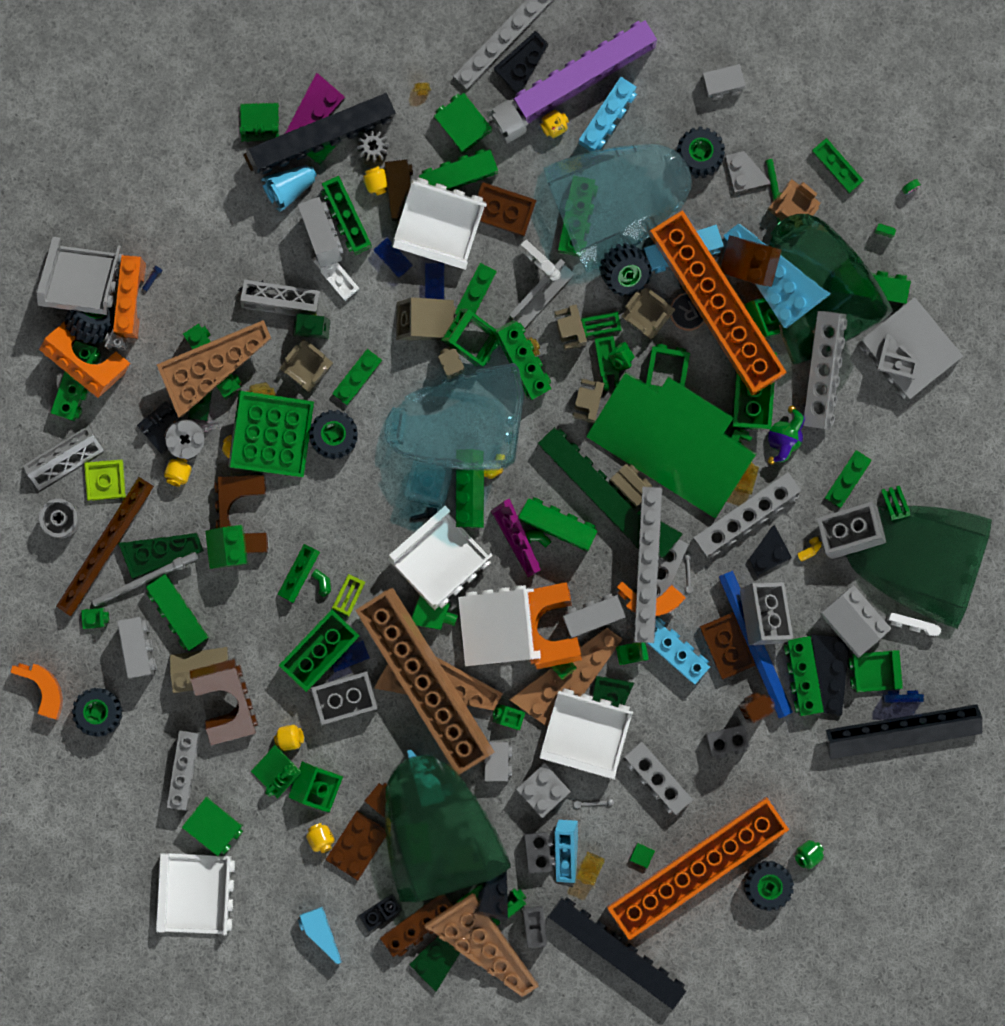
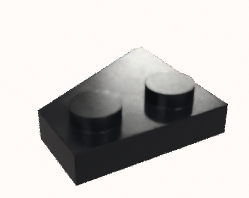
(769, 552)

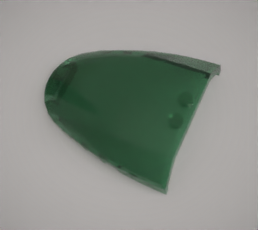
(836, 268)
(927, 560)
(437, 832)

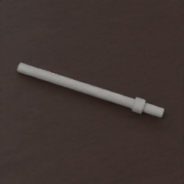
(178, 564)

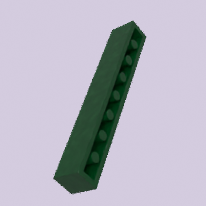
(593, 483)

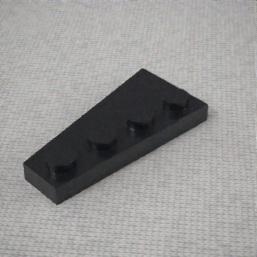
(831, 668)

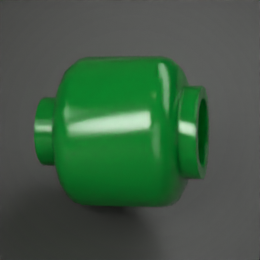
(809, 854)

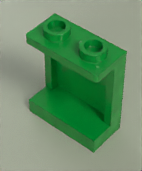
(462, 122)
(876, 671)
(213, 827)

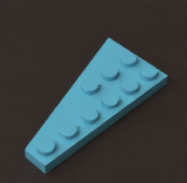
(791, 290)

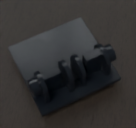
(156, 424)

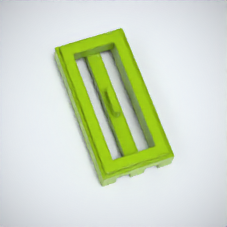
(355, 580)

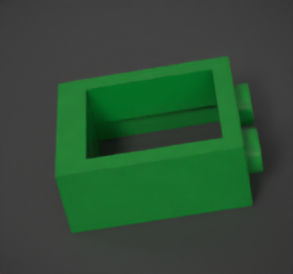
(456, 329)
(662, 349)

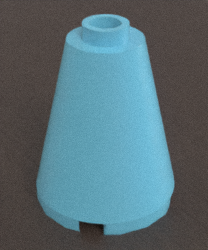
(288, 185)

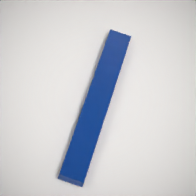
(758, 652)

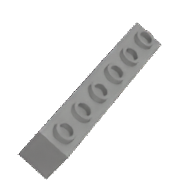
(817, 377)
(784, 483)

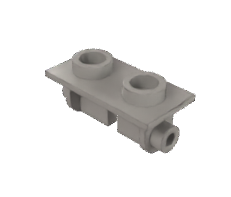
(114, 341)

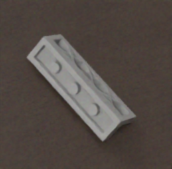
(541, 295)
(277, 305)
(60, 455)

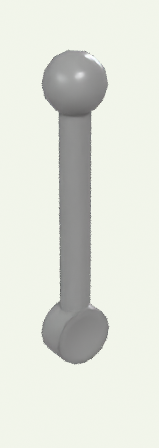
(689, 588)
(577, 804)

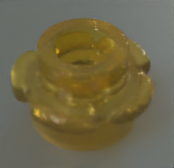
(422, 88)

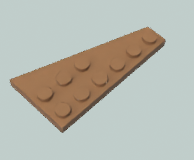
(200, 370)
(471, 690)
(541, 694)
(483, 944)

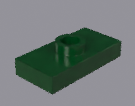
(201, 409)

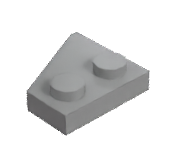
(744, 172)
(897, 360)

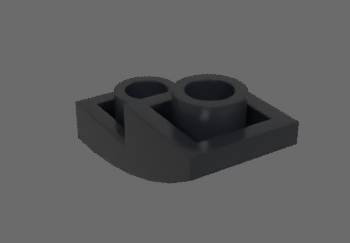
(380, 912)

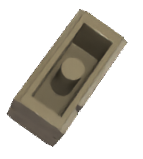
(451, 363)
(630, 484)

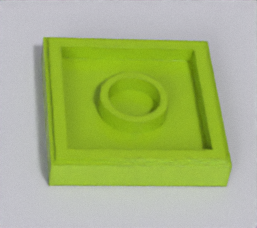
(105, 480)

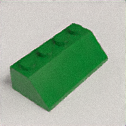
(749, 410)
(557, 524)
(319, 650)

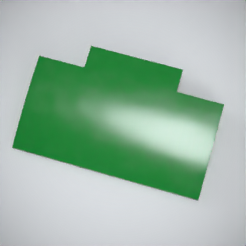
(673, 440)

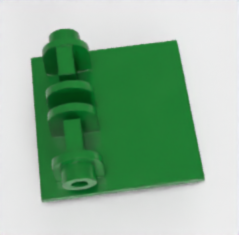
(259, 121)
(276, 772)

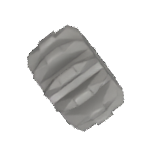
(365, 148)

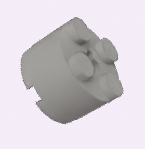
(507, 121)
(186, 449)
(51, 511)

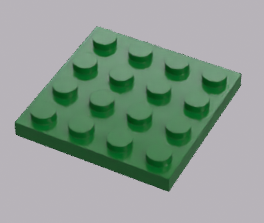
(271, 434)

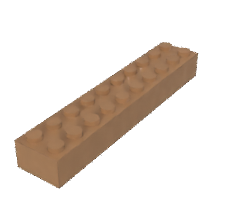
(425, 681)

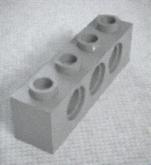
(670, 568)
(183, 770)
(681, 797)

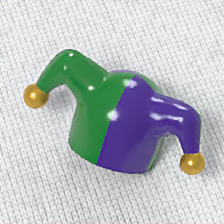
(786, 436)

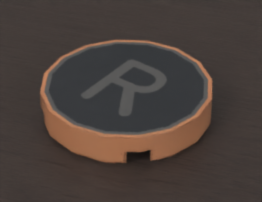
(685, 314)

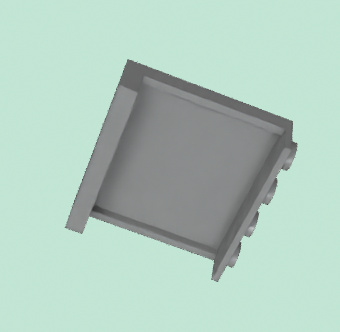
(79, 278)
(922, 338)

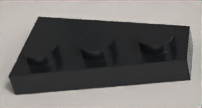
(521, 62)
(494, 898)

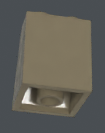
(424, 318)

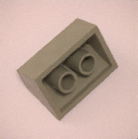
(182, 664)

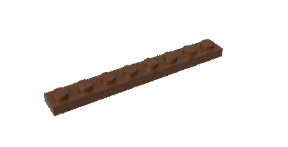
(104, 546)

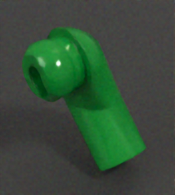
(537, 535)

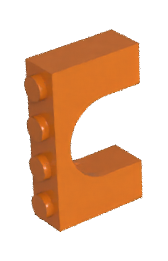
(131, 274)
(94, 377)
(551, 652)

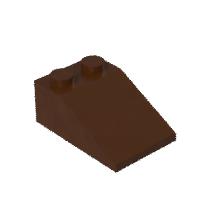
(750, 261)

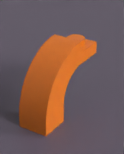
(664, 604)
(50, 688)

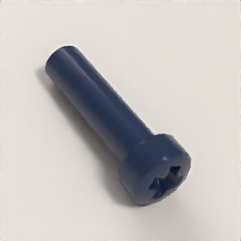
(151, 279)

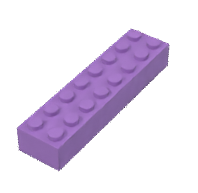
(585, 71)

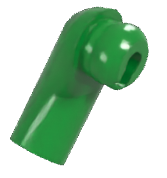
(324, 582)

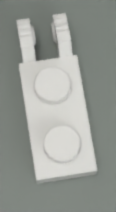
(540, 260)
(338, 279)
(915, 624)

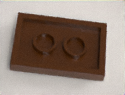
(506, 209)
(727, 646)
(357, 845)

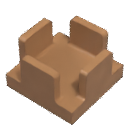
(794, 200)

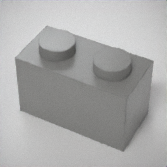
(723, 82)
(497, 764)

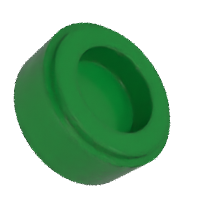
(911, 186)

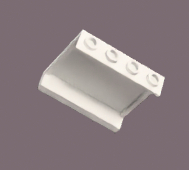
(438, 223)
(439, 559)
(496, 626)
(586, 733)
(195, 893)

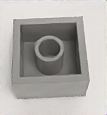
(543, 790)

